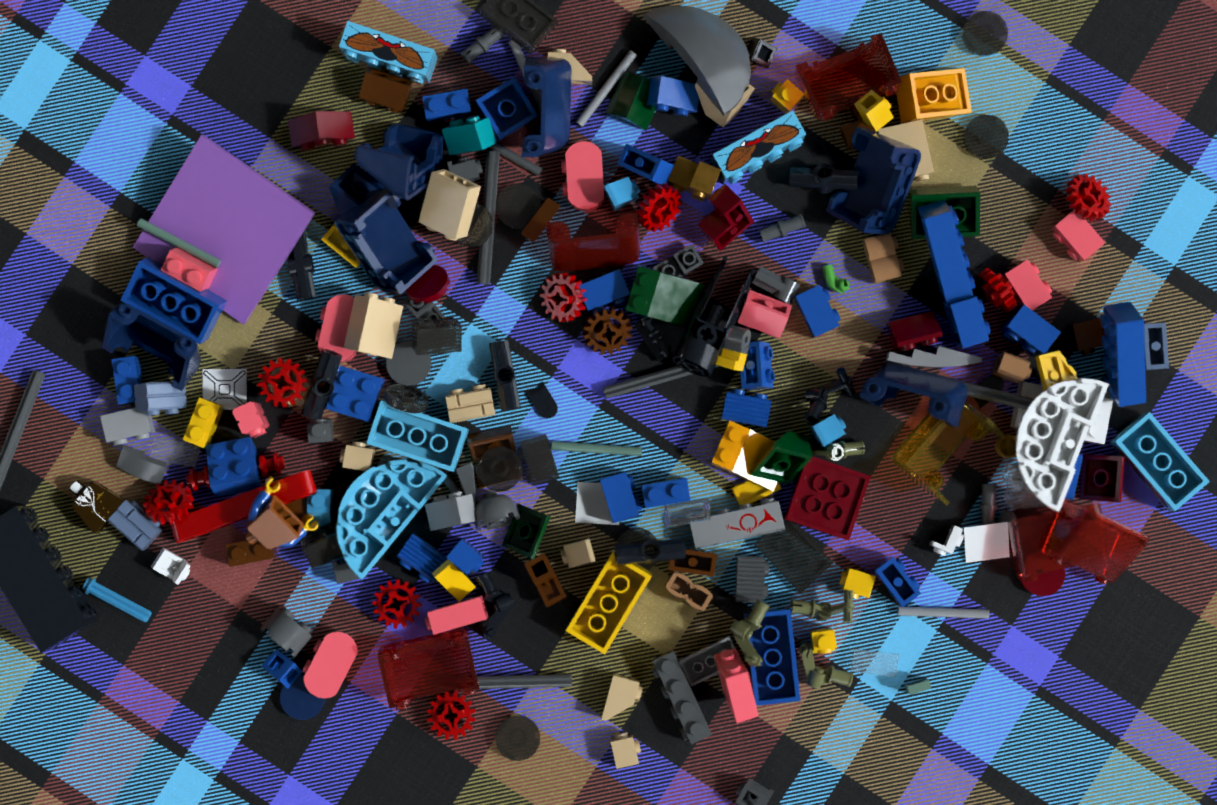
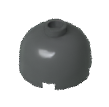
(495, 511)

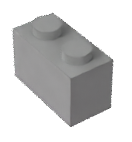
(126, 425)
(450, 511)

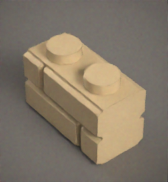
(470, 405)

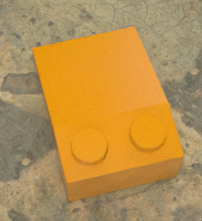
(933, 95)
(741, 451)

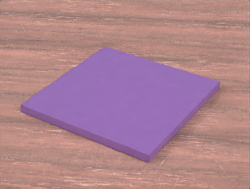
(232, 216)

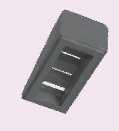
(466, 476)

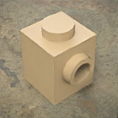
(357, 456)
(625, 750)

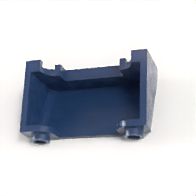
(554, 79)
(404, 160)
(884, 183)
(385, 243)
(131, 326)
(945, 393)

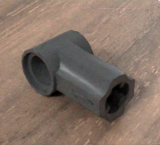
(780, 287)

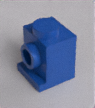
(281, 668)

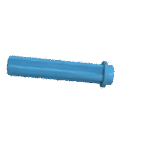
(116, 600)

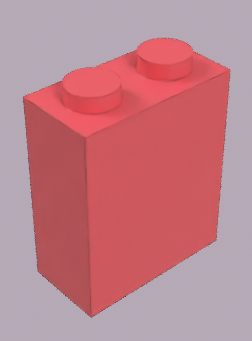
(456, 615)
(736, 685)

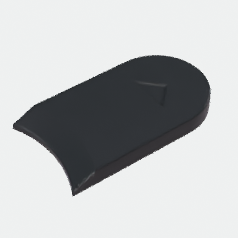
(992, 382)
(543, 401)

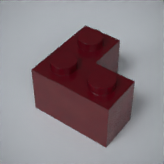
(321, 129)
(727, 219)

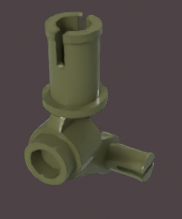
(841, 450)
(824, 610)
(744, 629)
(817, 675)

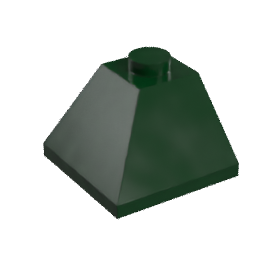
(784, 458)

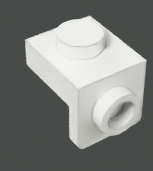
(953, 539)
(171, 566)

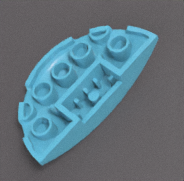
(379, 509)

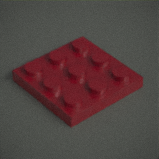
(827, 497)

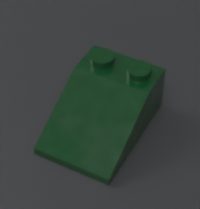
(664, 296)

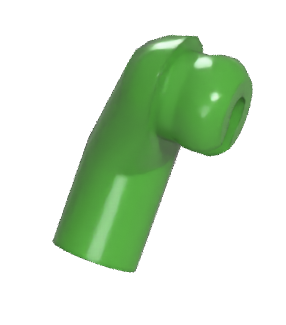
(834, 282)

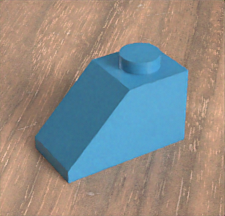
(622, 193)
(828, 430)
(321, 506)

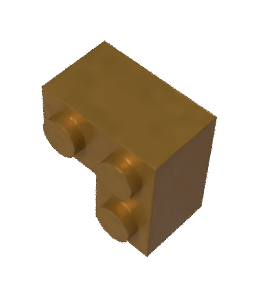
(694, 178)

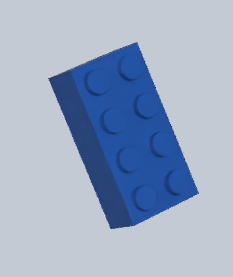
(946, 251)
(173, 301)
(1124, 353)
(777, 676)

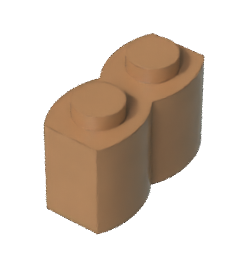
(882, 257)
(1011, 367)
(682, 587)

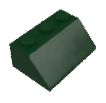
(964, 201)

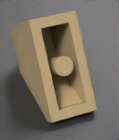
(579, 73)
(578, 553)
(621, 695)

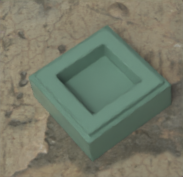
(917, 686)

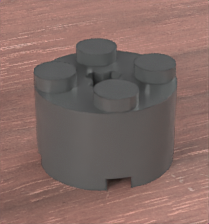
(287, 631)

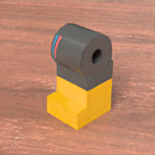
(735, 348)

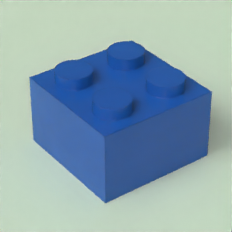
(506, 108)
(967, 322)
(1029, 331)
(355, 394)

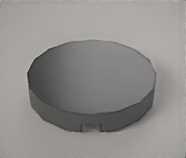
(407, 366)

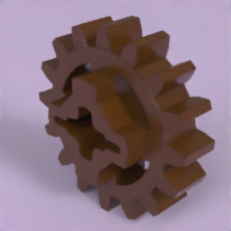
(616, 333)

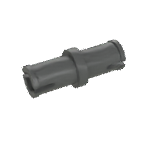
(481, 44)
(782, 228)
(988, 504)

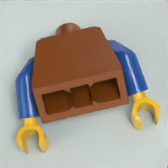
(274, 522)

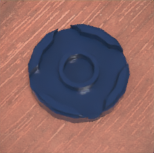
(299, 702)

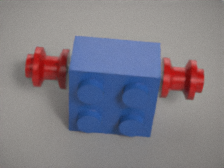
(234, 467)

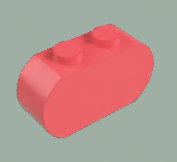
(584, 176)
(335, 326)
(329, 665)

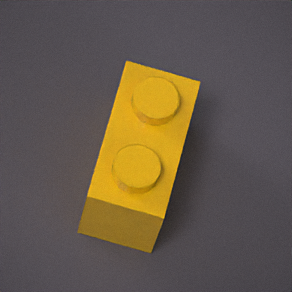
(203, 423)

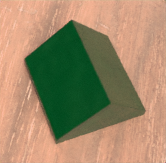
(630, 101)
(527, 532)

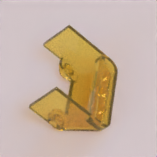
(935, 442)

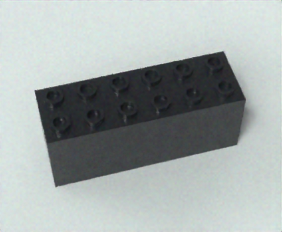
(39, 582)

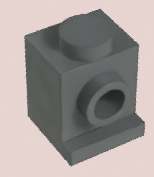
(466, 168)
(320, 431)
(343, 572)
(746, 798)

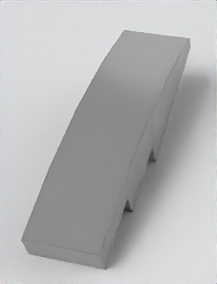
(941, 358)

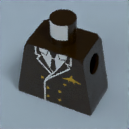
(95, 504)

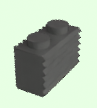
(750, 579)

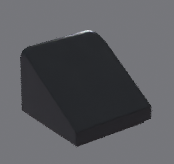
(761, 52)

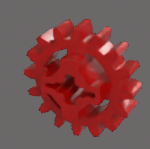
(1088, 197)
(659, 207)
(997, 290)
(563, 297)
(286, 372)
(168, 502)
(393, 593)
(461, 713)

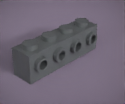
(683, 700)

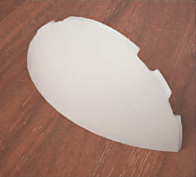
(1053, 435)

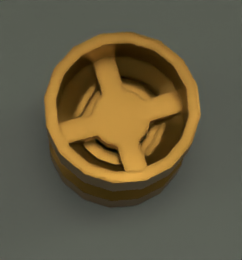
(1008, 444)

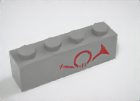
(738, 524)

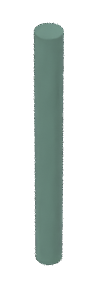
(179, 243)
(596, 448)

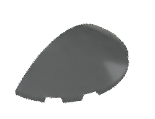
(708, 48)

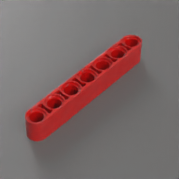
(238, 507)

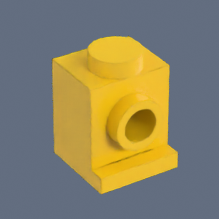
(823, 640)

